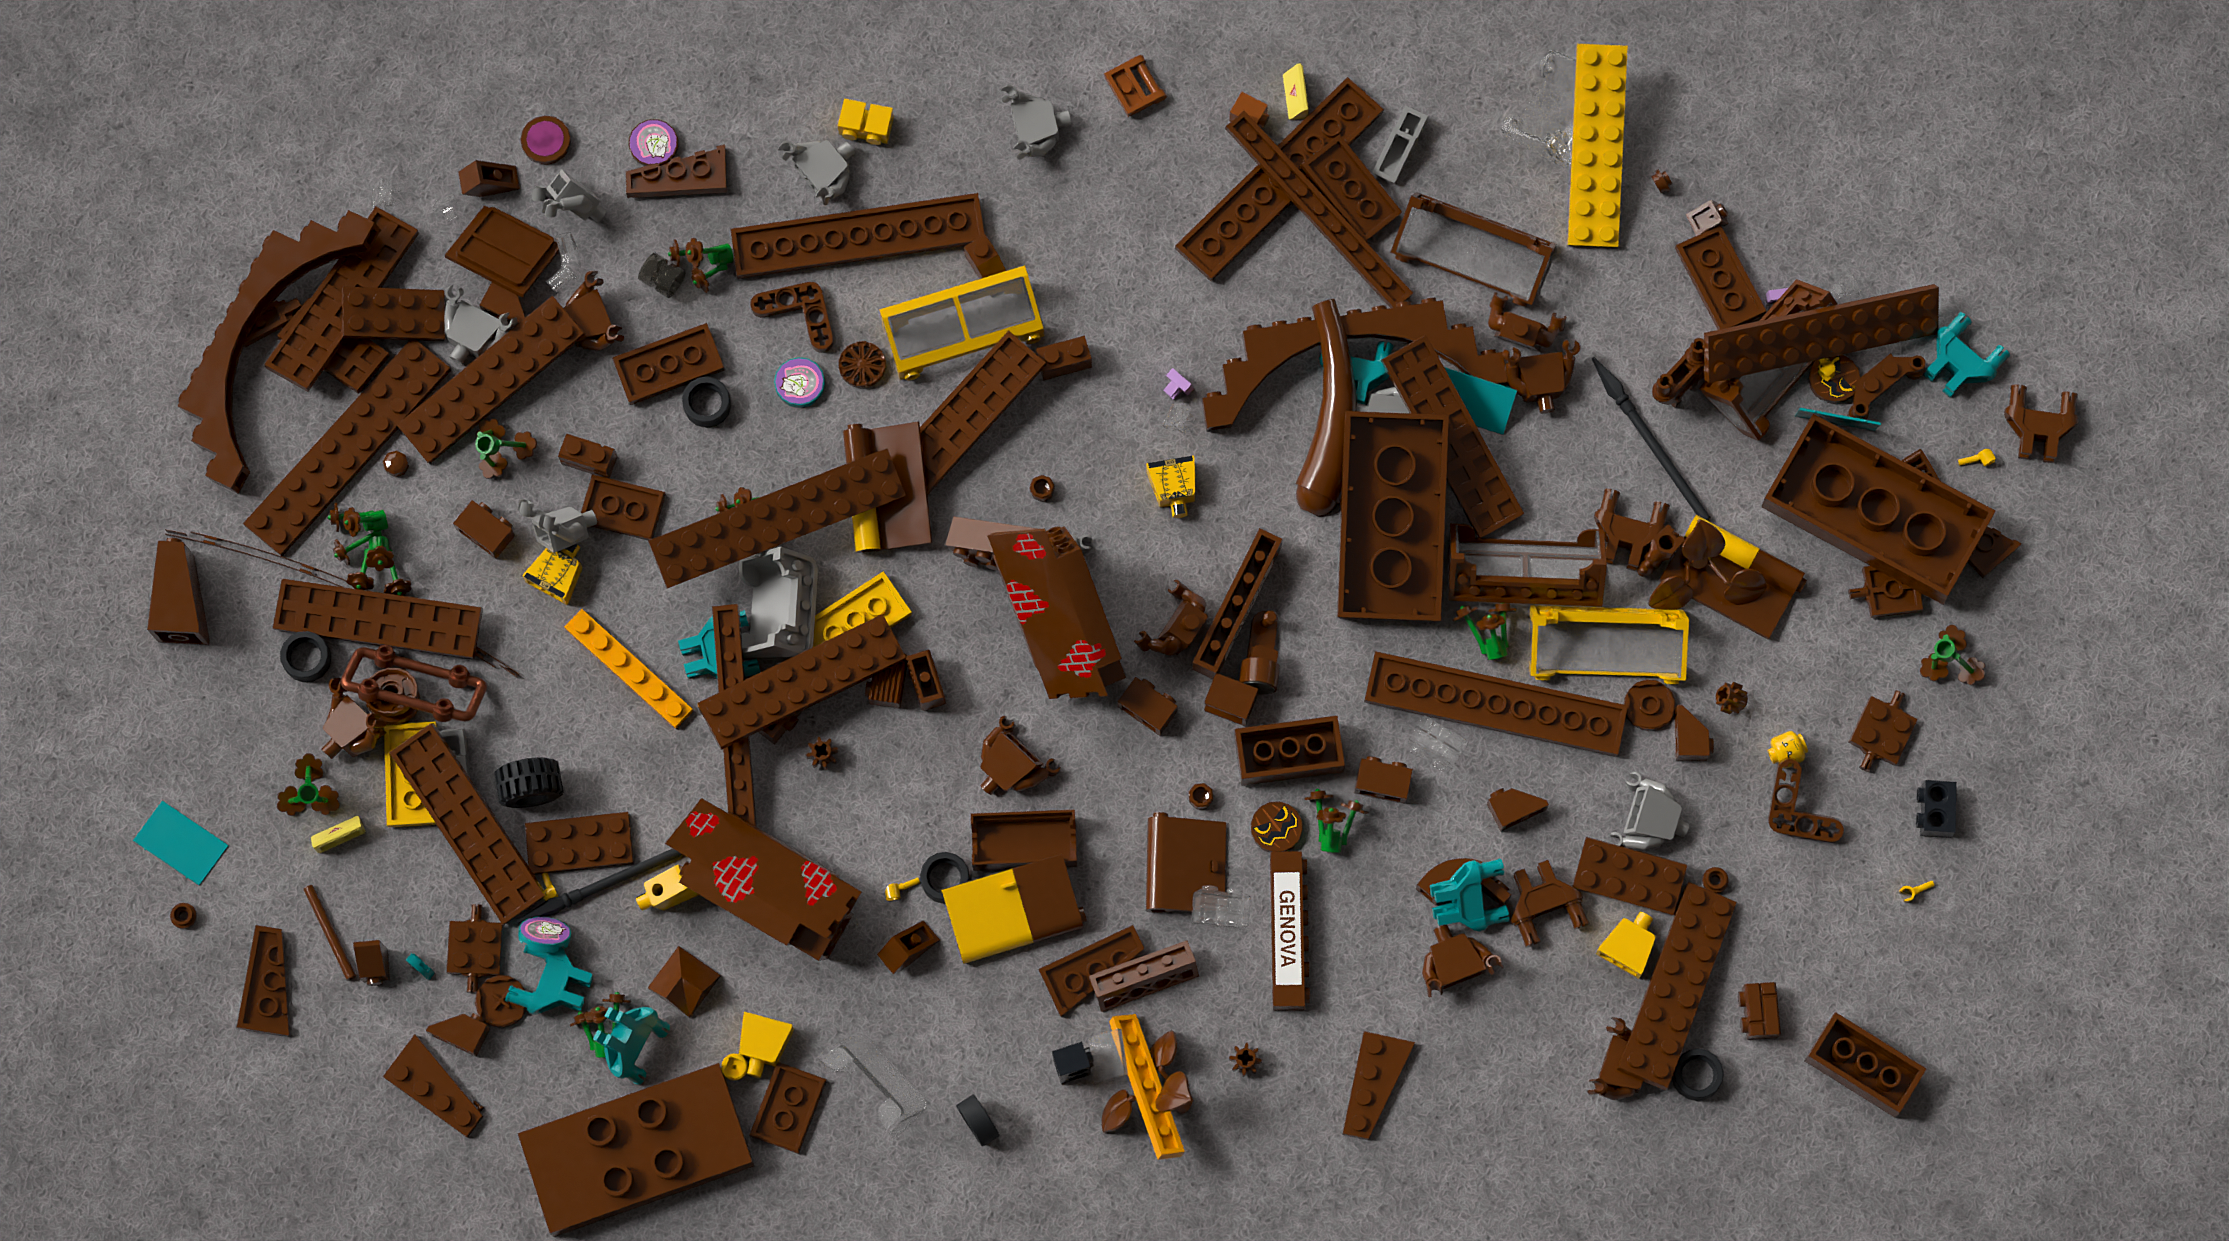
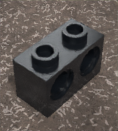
(1944, 809)
(1072, 1062)

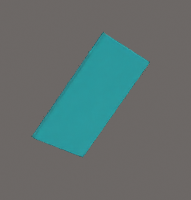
(1485, 401)
(1839, 419)
(180, 843)

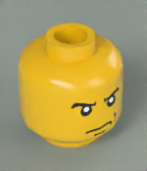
(1786, 746)

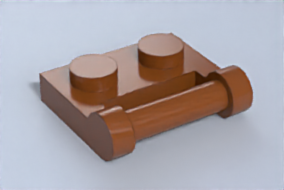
(1128, 89)

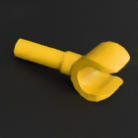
(1827, 370)
(1986, 457)
(550, 890)
(893, 890)
(1916, 890)

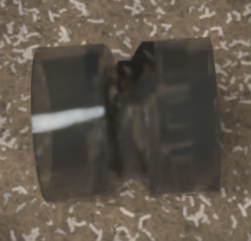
(660, 274)

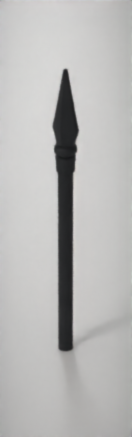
(1615, 390)
(556, 904)

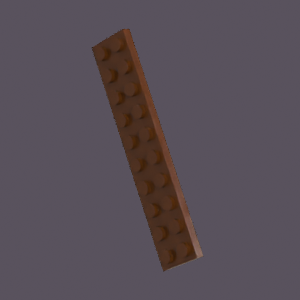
(1257, 199)
(857, 235)
(1821, 333)
(346, 447)
(776, 518)
(1496, 704)

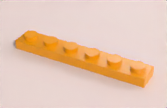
(628, 668)
(1147, 1088)

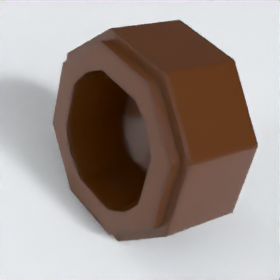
(396, 463)
(1042, 488)
(1200, 796)

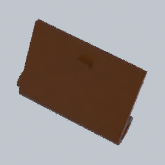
(1181, 860)

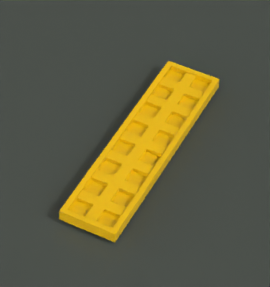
(1597, 145)

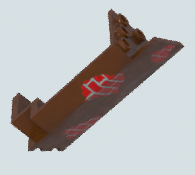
(1058, 610)
(763, 880)

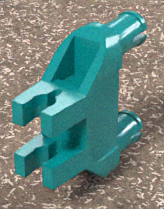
(1961, 360)
(1369, 373)
(706, 643)
(1466, 897)
(552, 985)
(628, 1040)

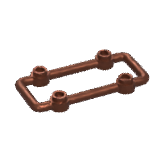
(442, 710)

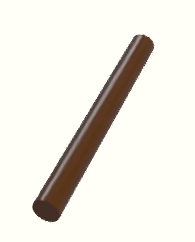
(329, 932)

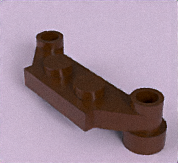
(1882, 378)

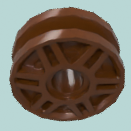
(399, 682)

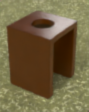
(1230, 699)

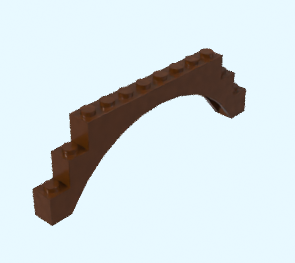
(276, 268)
(1275, 345)

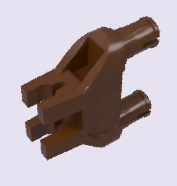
(1682, 376)
(2040, 425)
(1626, 531)
(1544, 899)

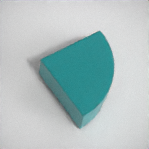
(420, 966)

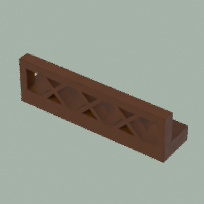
(1144, 974)

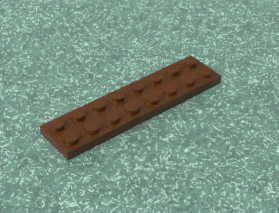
(318, 328)
(491, 380)
(976, 405)
(1470, 465)
(378, 618)
(801, 681)
(468, 823)
(1676, 986)

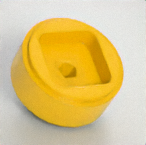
(734, 1067)

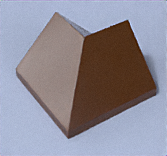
(684, 981)

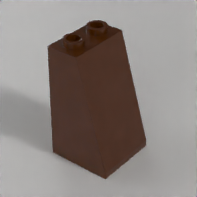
(176, 597)

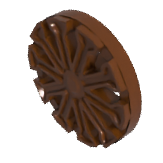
(862, 364)

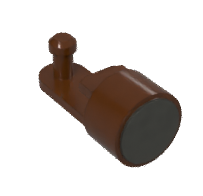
(1261, 665)

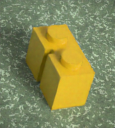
(871, 124)

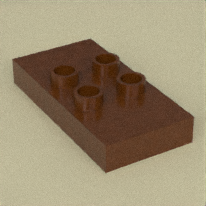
(1878, 509)
(1392, 515)
(635, 1150)

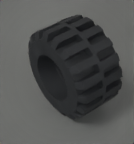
(528, 782)

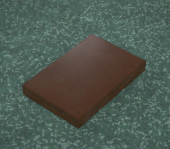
(624, 507)
(788, 1107)

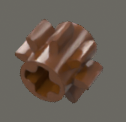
(1731, 698)
(823, 760)
(1251, 1055)

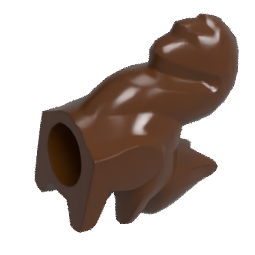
(1661, 549)

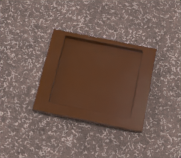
(503, 250)

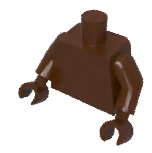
(591, 316)
(1521, 329)
(1541, 376)
(1182, 625)
(350, 725)
(1010, 762)
(1455, 960)
(1611, 1082)

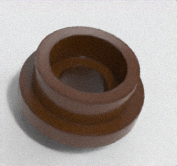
(1662, 181)
(1718, 872)
(175, 915)

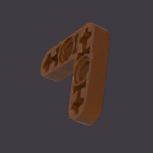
(808, 306)
(1788, 808)

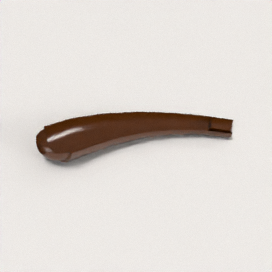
(1321, 474)

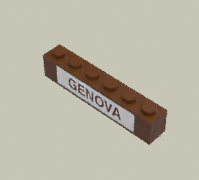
(1237, 604)
(1287, 931)

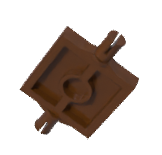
(1886, 595)
(1882, 730)
(474, 948)

